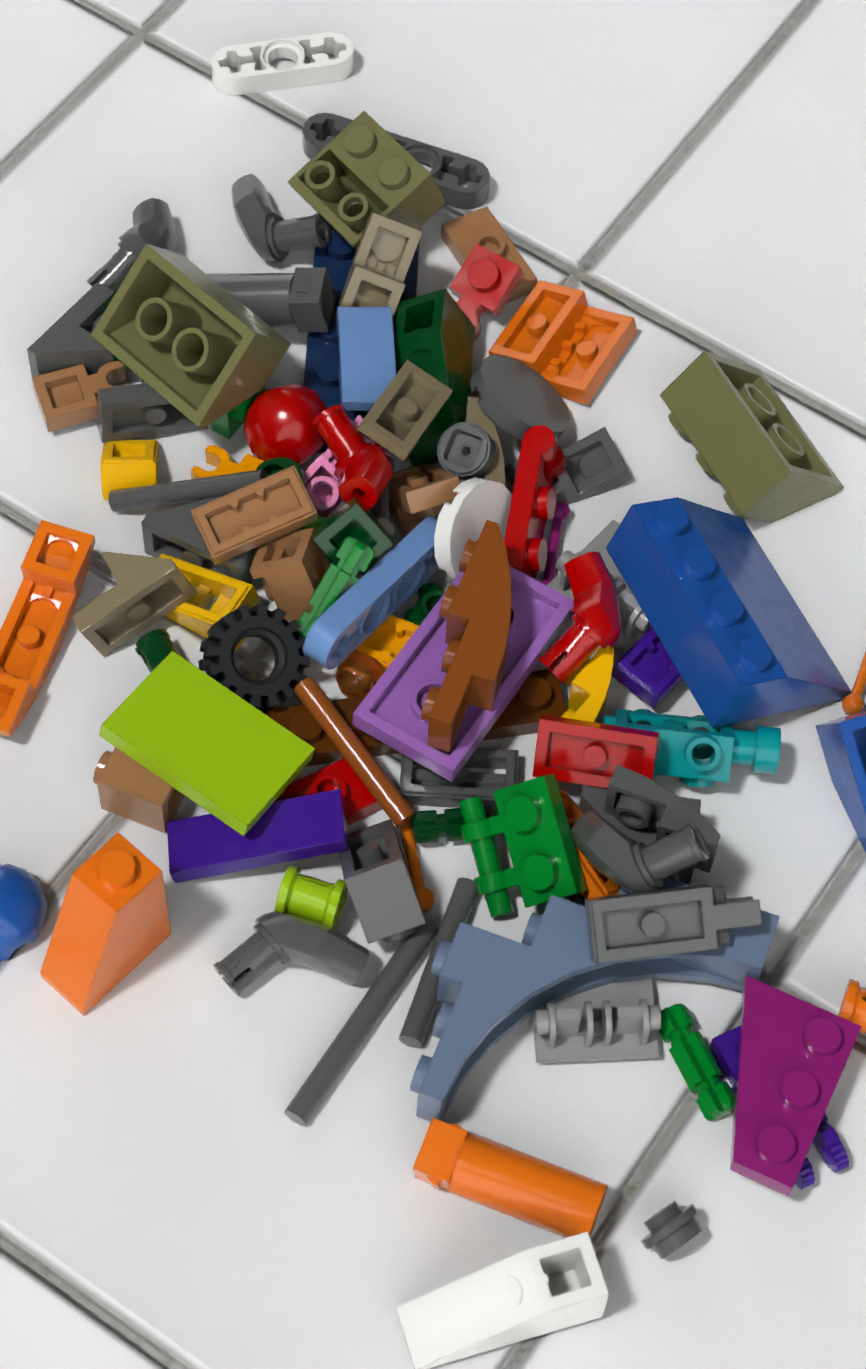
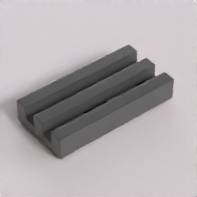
(429, 789)

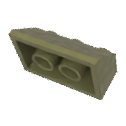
(188, 336)
(748, 439)

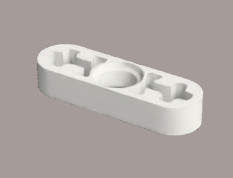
(296, 48)

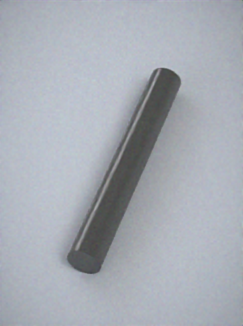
(181, 491)
(425, 997)

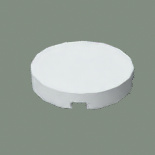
(465, 519)

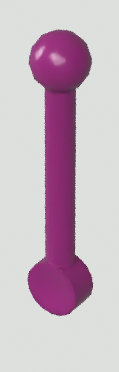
(561, 514)

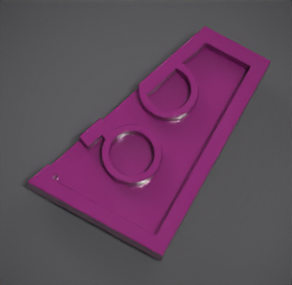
(784, 1083)

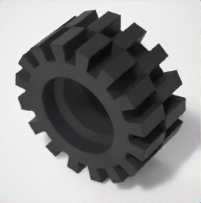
(274, 630)

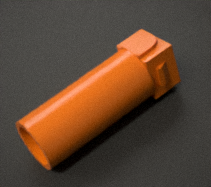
(508, 1180)

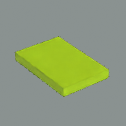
(207, 742)

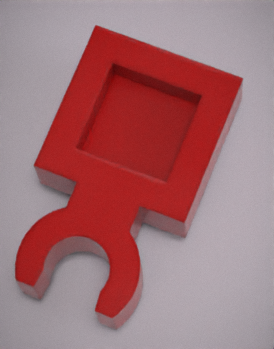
(484, 284)

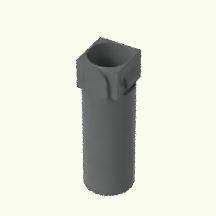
(285, 299)

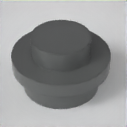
(671, 1228)

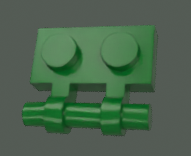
(536, 839)

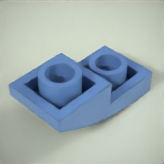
(364, 355)

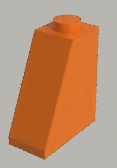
(106, 923)

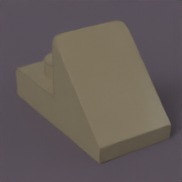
(404, 411)
(144, 594)

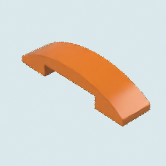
(40, 616)

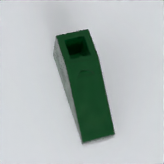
(440, 341)

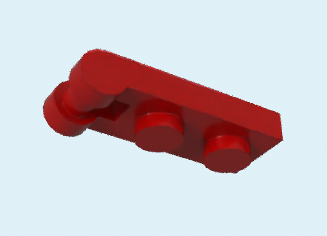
(533, 500)

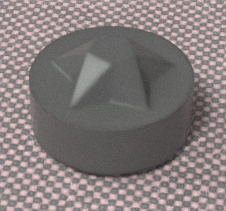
(466, 450)

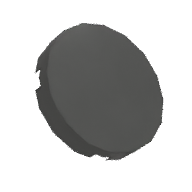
(518, 397)

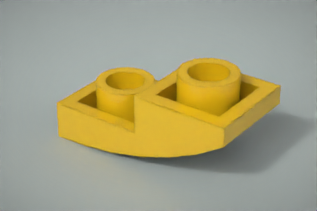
(590, 687)

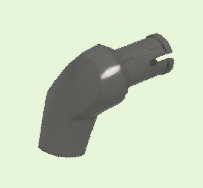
(150, 225)
(269, 232)
(633, 863)
(294, 941)

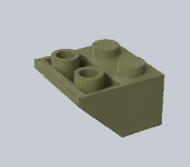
(364, 173)

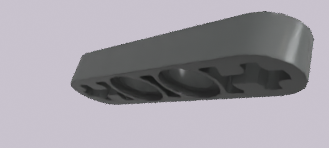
(457, 166)

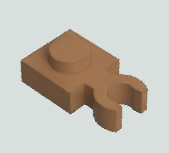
(72, 395)

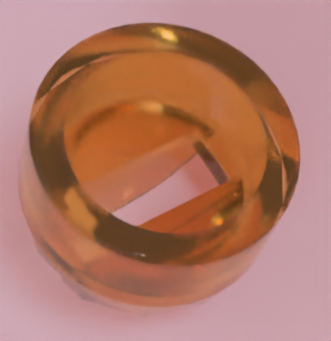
(358, 674)

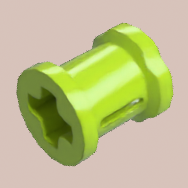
(311, 898)

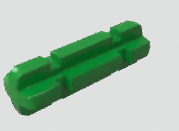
(338, 579)
(696, 1062)

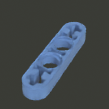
(373, 597)

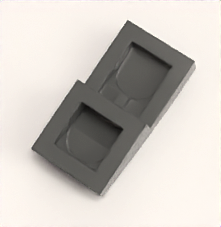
(590, 468)

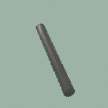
(359, 1024)

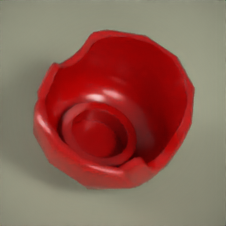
(282, 425)

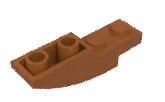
(476, 637)

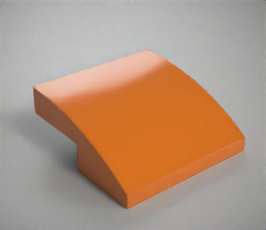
(566, 340)

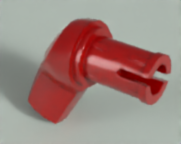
(360, 465)
(594, 618)

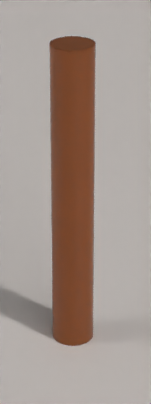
(354, 752)

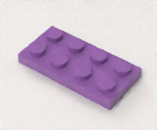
(396, 701)

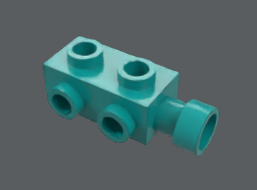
(703, 755)

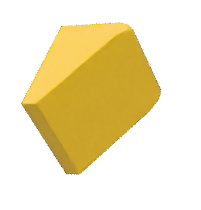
(128, 464)

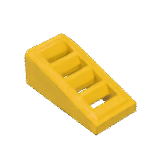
(229, 593)

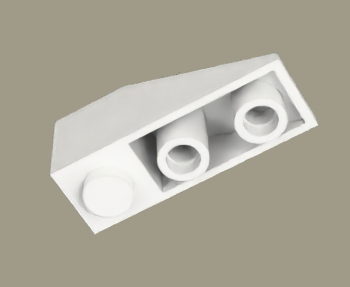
(506, 1303)

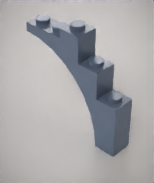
(498, 983)

